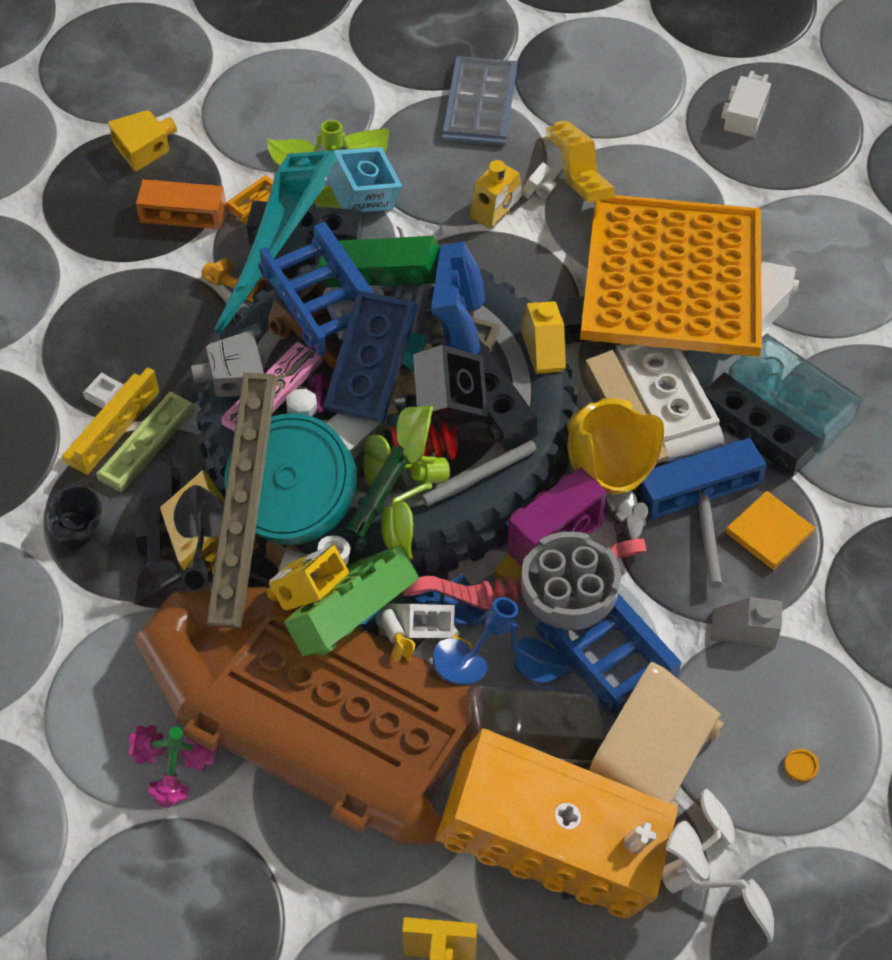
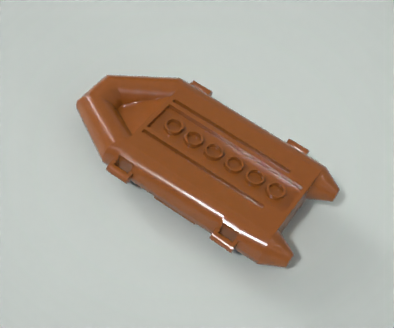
(337, 725)

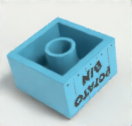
(364, 180)

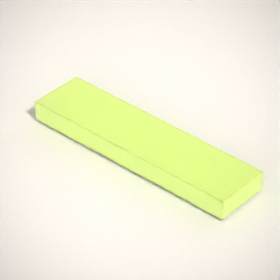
(145, 442)

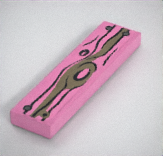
(290, 371)

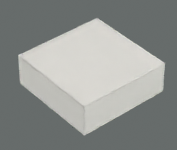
(102, 390)

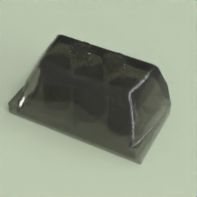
(541, 717)

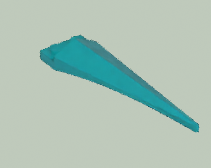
(291, 195)

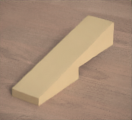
(610, 381)

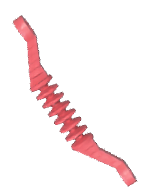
(483, 595)

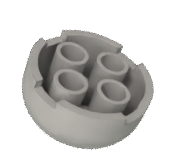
(570, 581)

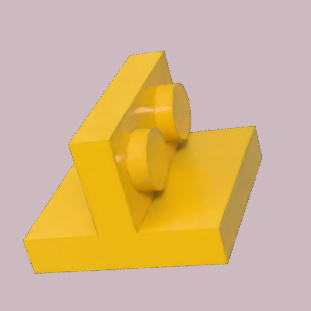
(439, 939)

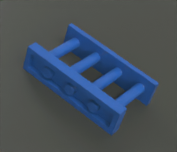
(337, 265)
(639, 640)

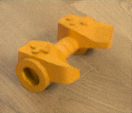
(219, 273)

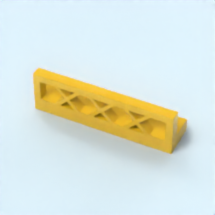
(112, 422)

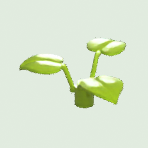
(332, 139)
(412, 436)

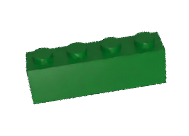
(392, 260)

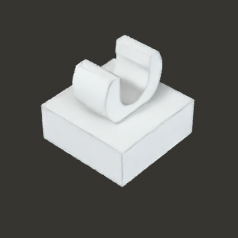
(539, 183)

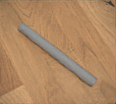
(479, 473)
(709, 542)

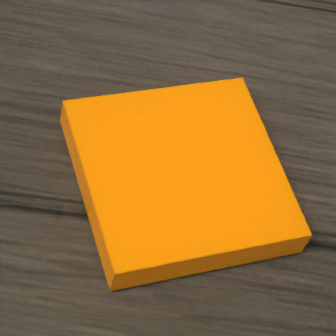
(770, 530)

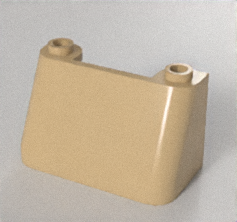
(657, 736)

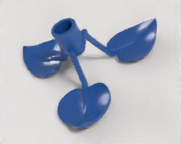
(463, 667)

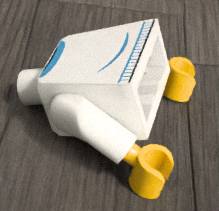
(415, 622)

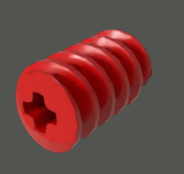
(437, 440)

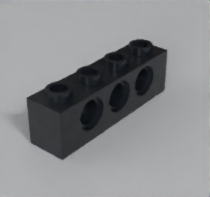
(344, 223)
(518, 420)
(771, 431)

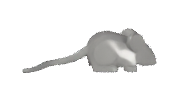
(626, 514)

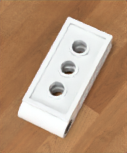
(674, 394)

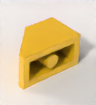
(544, 336)

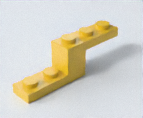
(579, 162)

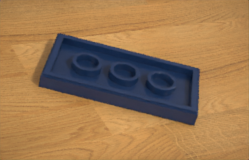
(370, 356)

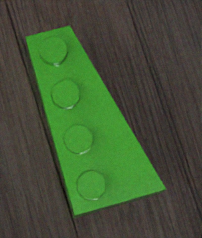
(355, 598)

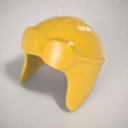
(614, 443)

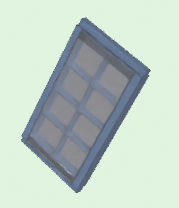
(480, 101)

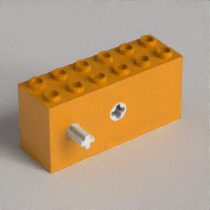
(557, 824)

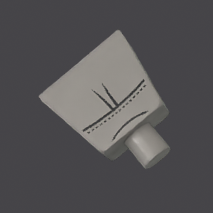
(227, 363)

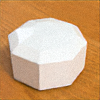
(301, 402)

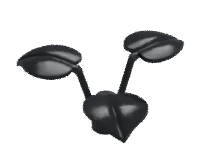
(195, 515)

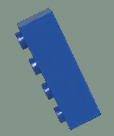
(712, 471)

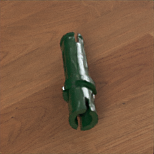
(371, 504)

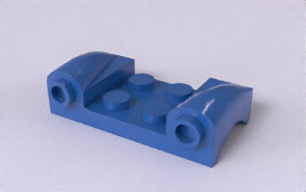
(457, 291)

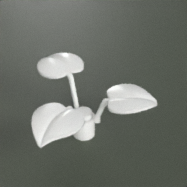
(694, 866)

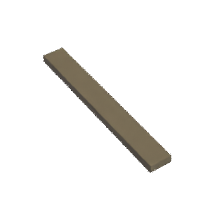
(242, 501)

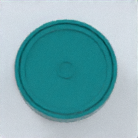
(305, 480)

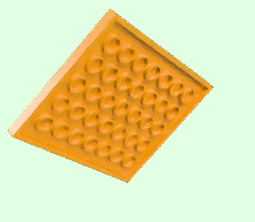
(674, 276)

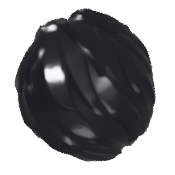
(75, 514)

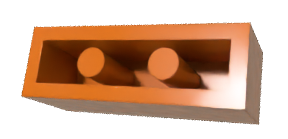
(181, 204)

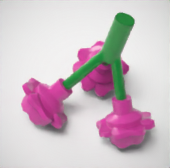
(148, 744)

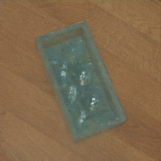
(798, 390)

